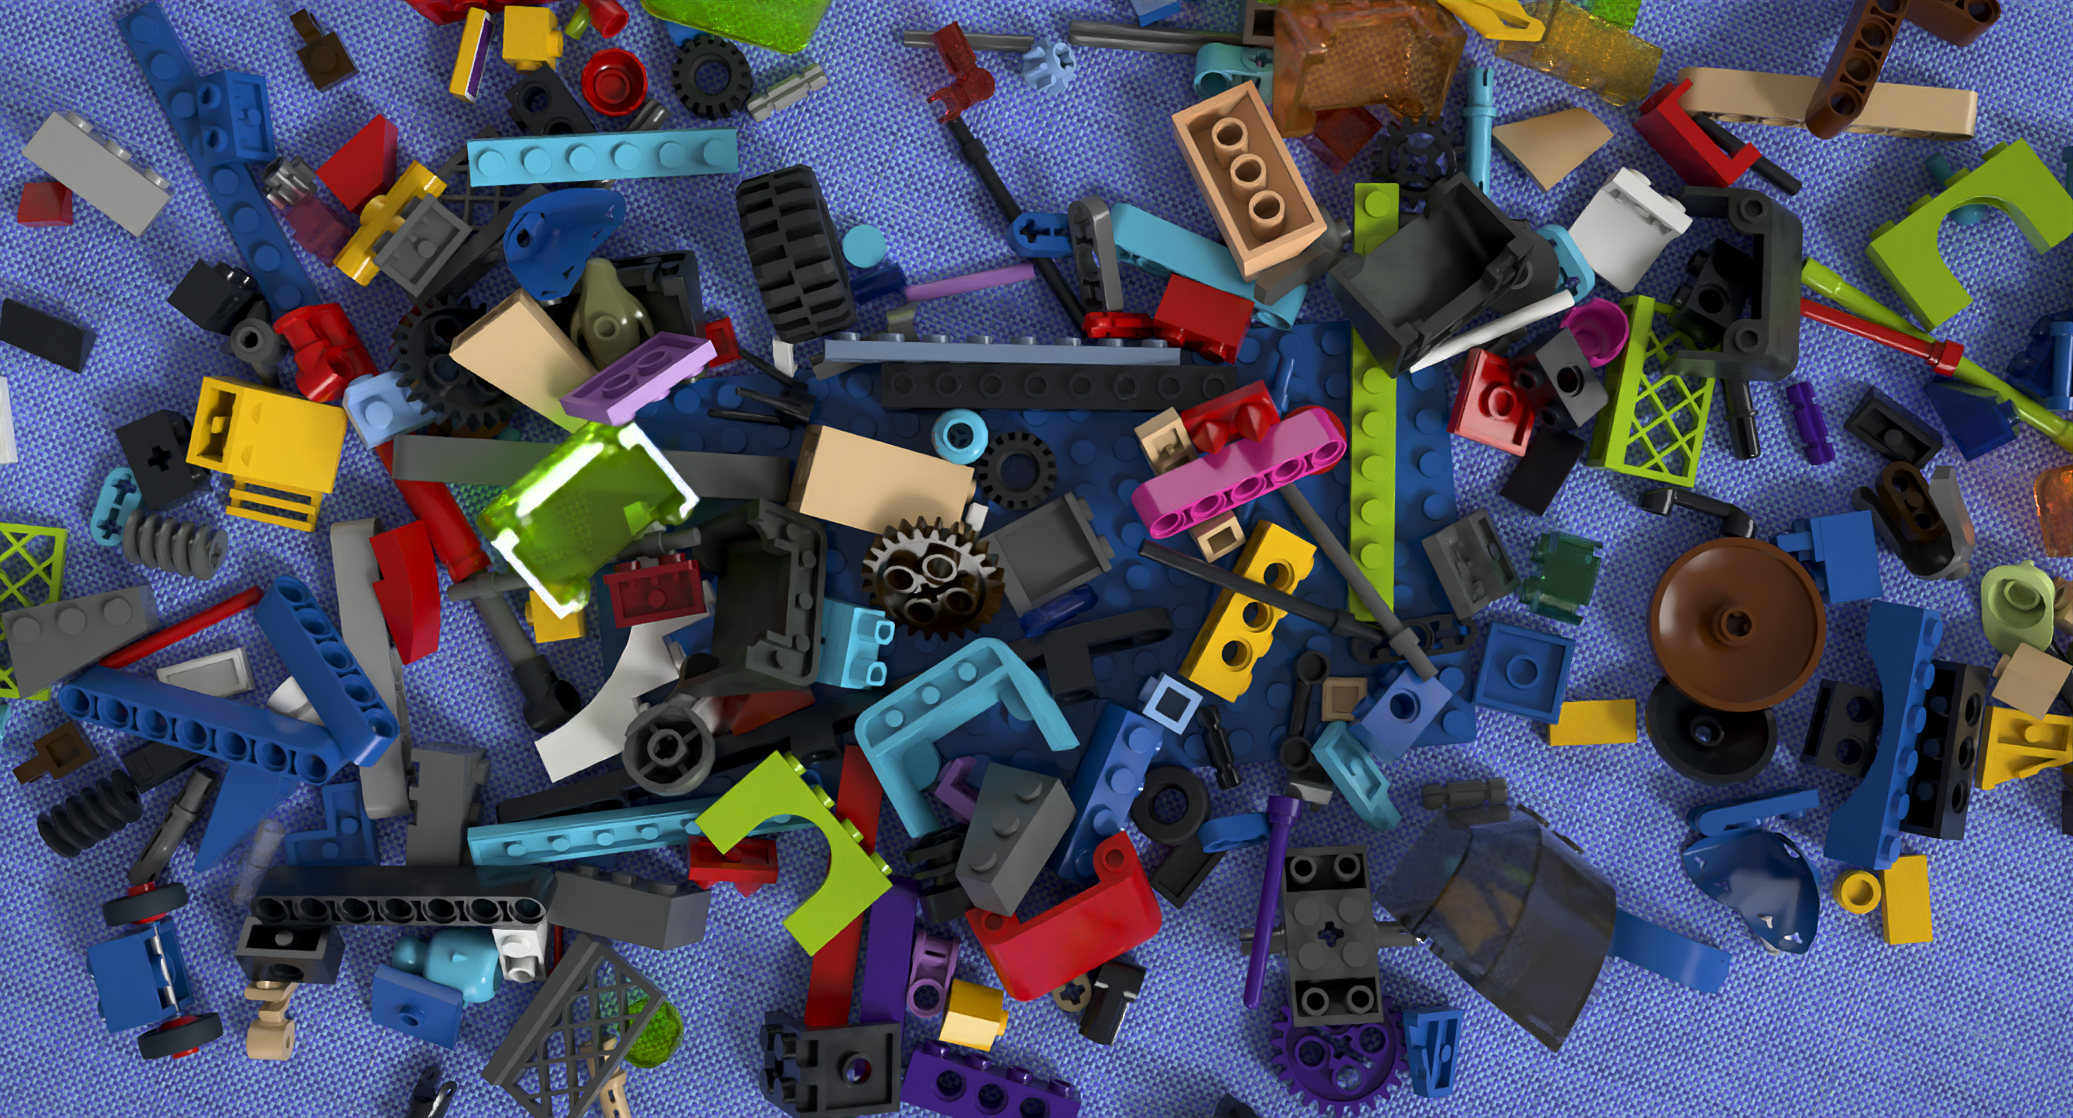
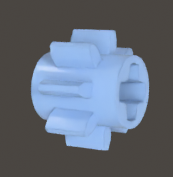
(1049, 66)

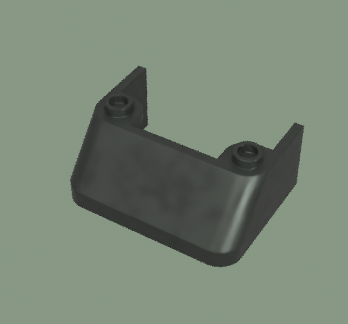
(1769, 341)

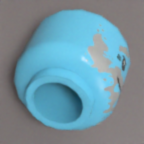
(974, 430)

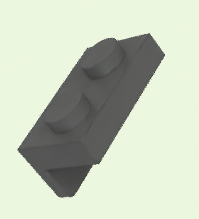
(420, 244)

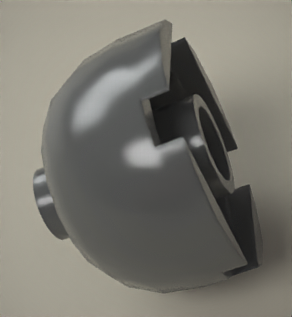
(668, 750)

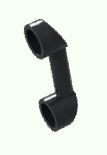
(1734, 520)
(1309, 669)

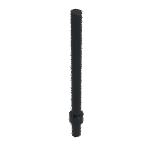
(975, 155)
(1337, 621)

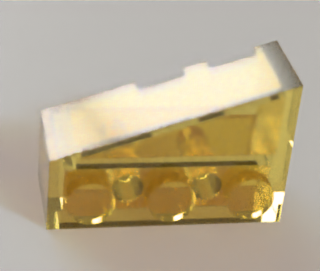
(1585, 52)

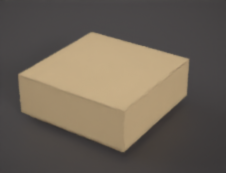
(1340, 696)

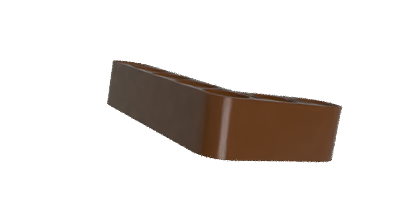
(1867, 42)

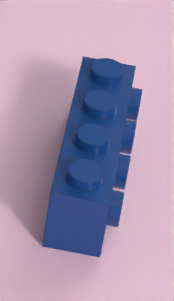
(1105, 789)

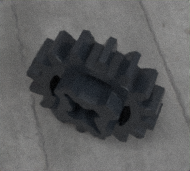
(1407, 145)

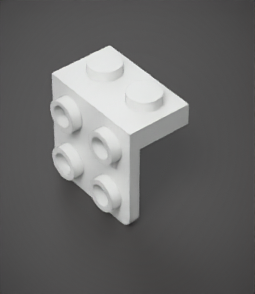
(1627, 228)

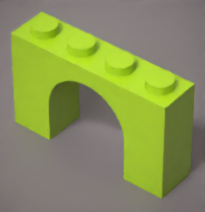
(2009, 181)
(853, 875)

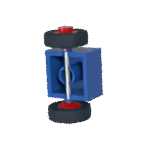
(145, 975)

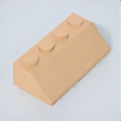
(1247, 179)

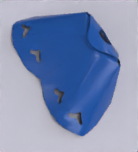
(560, 237)
(1761, 882)

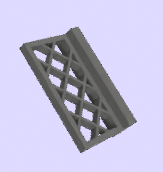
(485, 248)
(553, 1005)

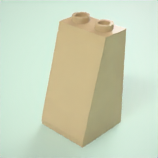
(875, 483)

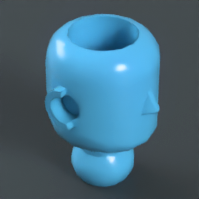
(454, 958)

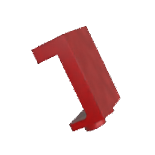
(1686, 145)

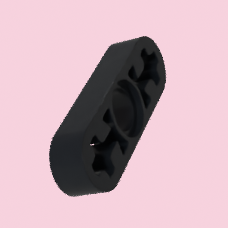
(1446, 644)

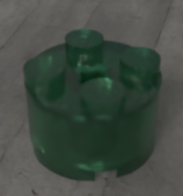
(1562, 576)

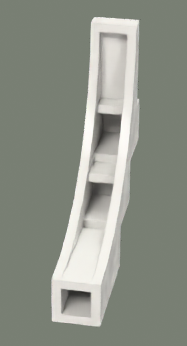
(645, 665)

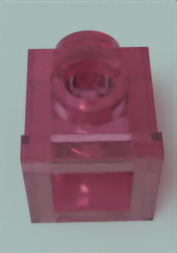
(319, 228)

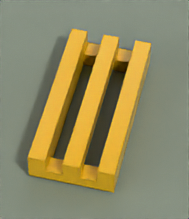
(239, 494)

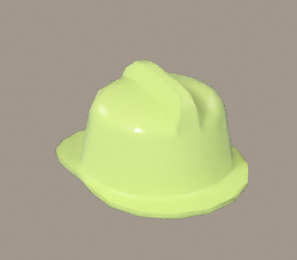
(2017, 607)

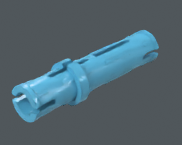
(1478, 126)

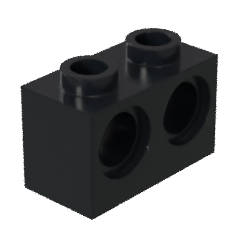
(562, 108)
(1713, 292)
(215, 296)
(1832, 725)

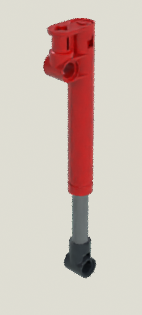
(328, 360)

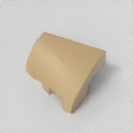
(1551, 144)

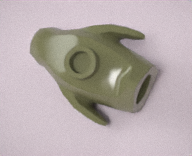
(607, 315)

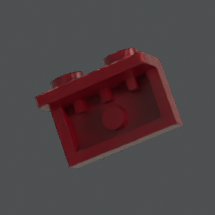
(656, 592)

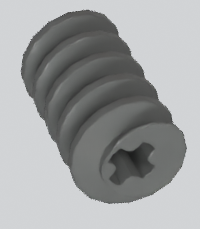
(173, 548)

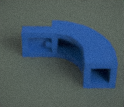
(1670, 953)

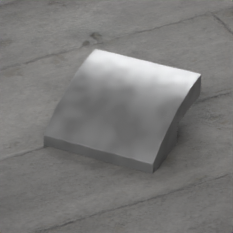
(1471, 563)

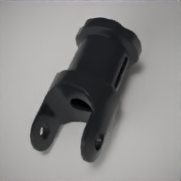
(425, 1101)

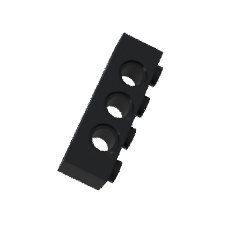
(1946, 752)

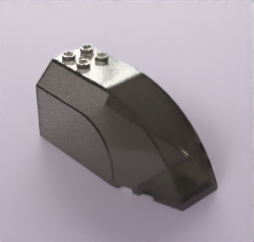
(1510, 913)

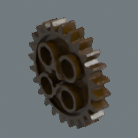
(933, 578)

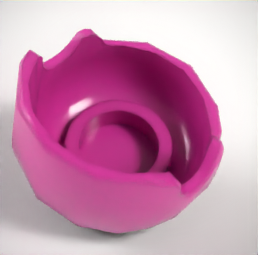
(1598, 329)

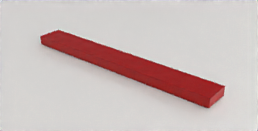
(836, 961)

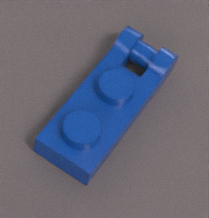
(1750, 810)

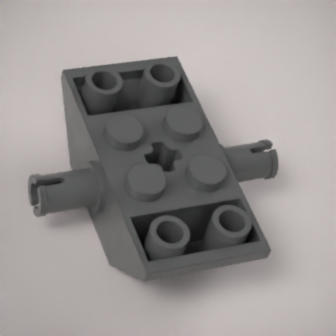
(1333, 893)

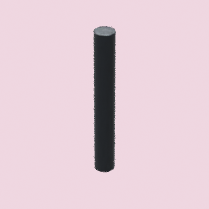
(1761, 166)

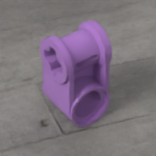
(932, 970)

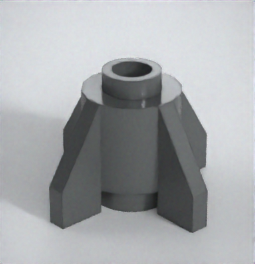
(258, 344)

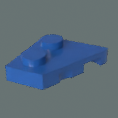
(1432, 1048)

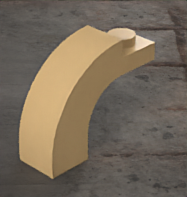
(1169, 447)

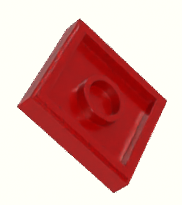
(1492, 405)

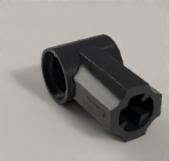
(1114, 987)

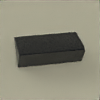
(45, 335)
(1893, 430)
(1542, 470)

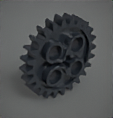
(424, 355)

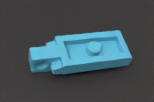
(1356, 776)

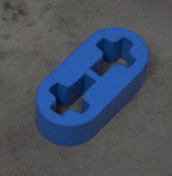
(1043, 245)
(1234, 832)

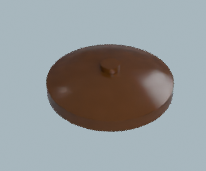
(1736, 624)

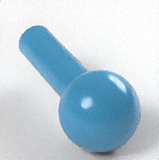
(1941, 171)

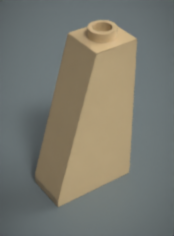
(525, 356)

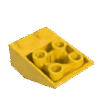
(267, 434)

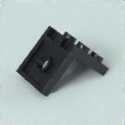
(810, 1064)

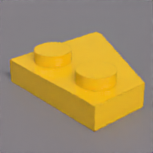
(2021, 745)

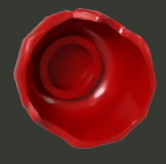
(614, 82)

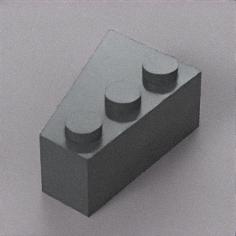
(71, 634)
(445, 803)
(1011, 835)
(629, 907)

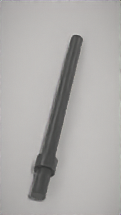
(1402, 640)

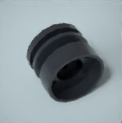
(942, 850)

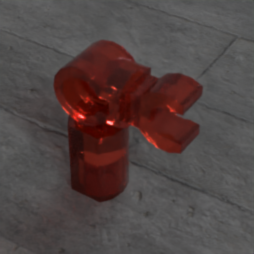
(971, 84)

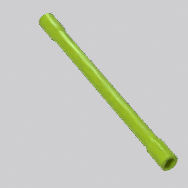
(1832, 286)

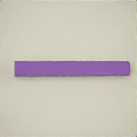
(970, 282)

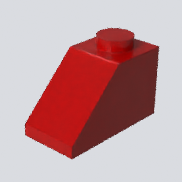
(363, 165)

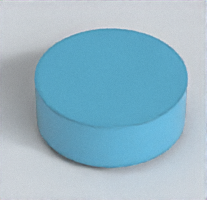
(864, 247)

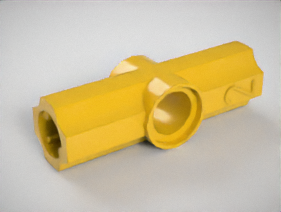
(383, 215)

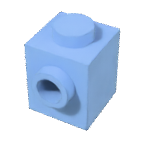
(1169, 702)

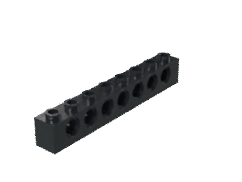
(1052, 387)

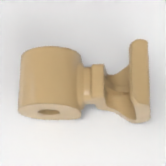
(271, 1034)

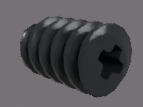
(93, 817)

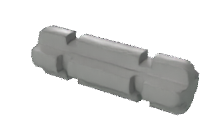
(786, 92)

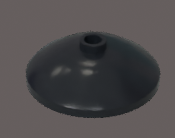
(1735, 744)

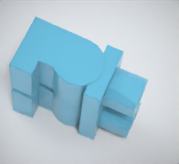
(852, 645)

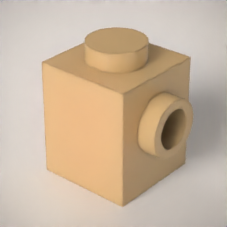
(2030, 680)

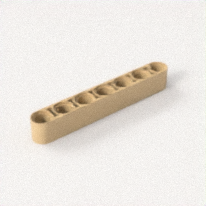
(1784, 99)

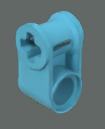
(1227, 66)

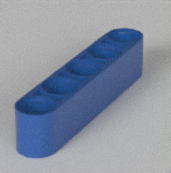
(326, 671)

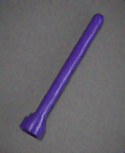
(1283, 815)

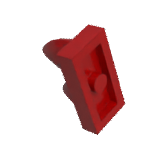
(1235, 415)
(746, 864)

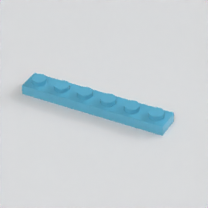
(602, 156)

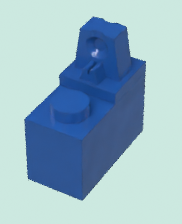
(1839, 554)

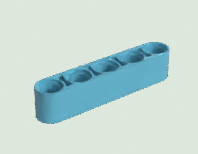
(1168, 249)

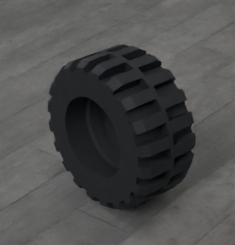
(795, 254)

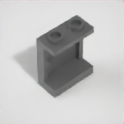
(1049, 552)

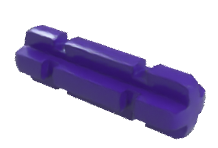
(1810, 423)

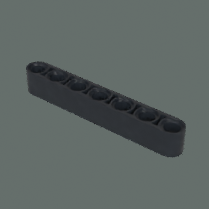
(404, 895)

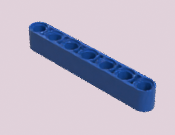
(203, 724)

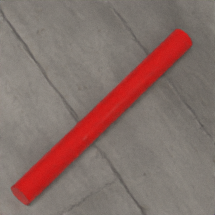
(183, 629)

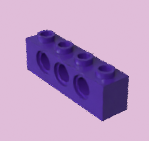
(964, 1101)

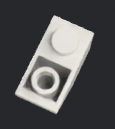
(524, 951)

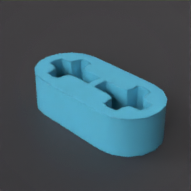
(1570, 262)
(113, 505)

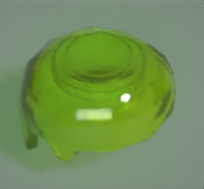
(659, 1038)

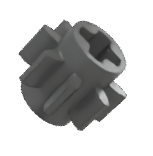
(287, 181)

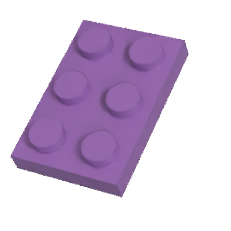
(638, 378)

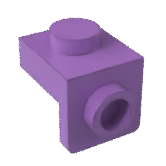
(955, 791)

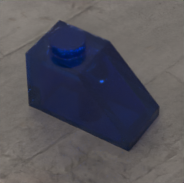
(1973, 415)

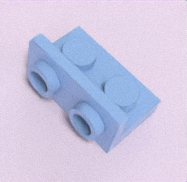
(381, 409)

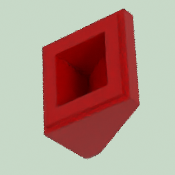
(45, 205)

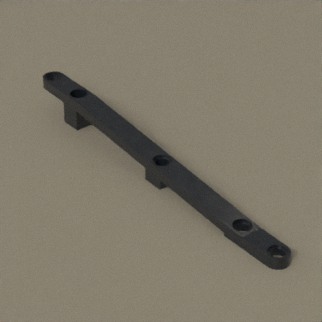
(816, 731)

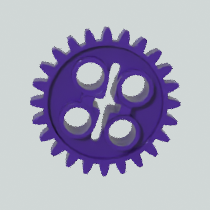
(1319, 1077)

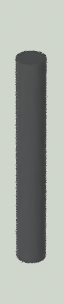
(977, 41)

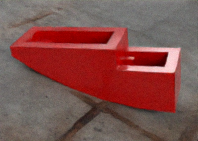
(409, 589)

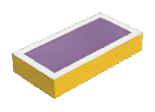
(472, 55)

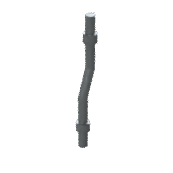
(652, 545)

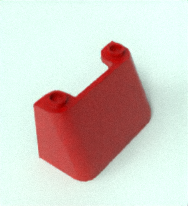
(1075, 933)

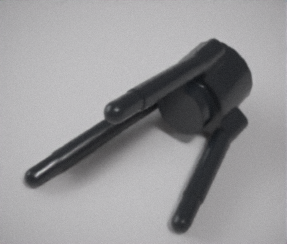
(792, 405)

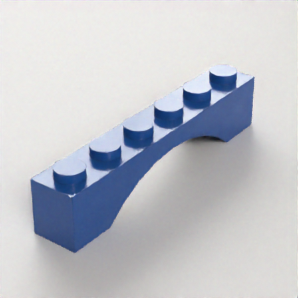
(1868, 823)

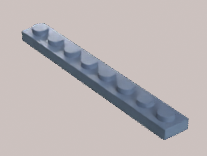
(981, 350)

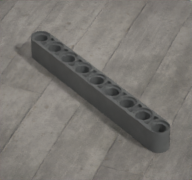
(507, 461)

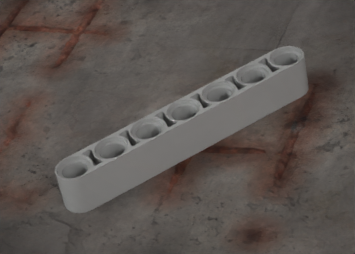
(371, 643)

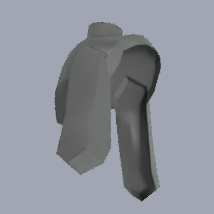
(1306, 266)
(1945, 556)

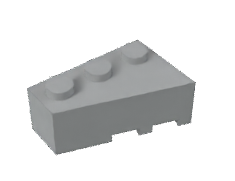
(99, 171)

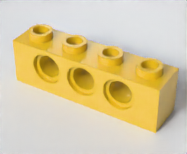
(1225, 621)

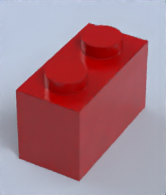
(1203, 319)

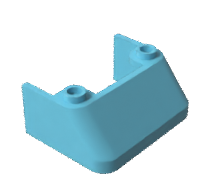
(903, 726)

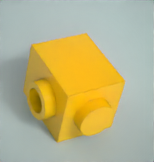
(531, 38)
(549, 626)
(973, 1015)

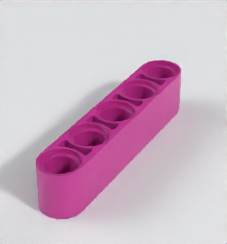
(1238, 473)

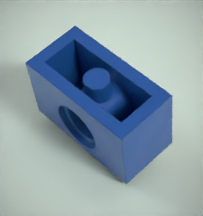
(1383, 732)

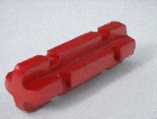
(1118, 325)

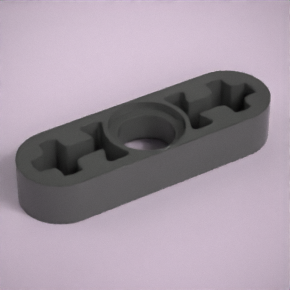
(1089, 231)

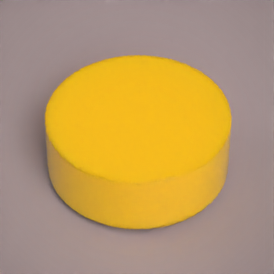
(1856, 891)

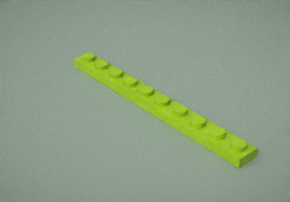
(1372, 421)

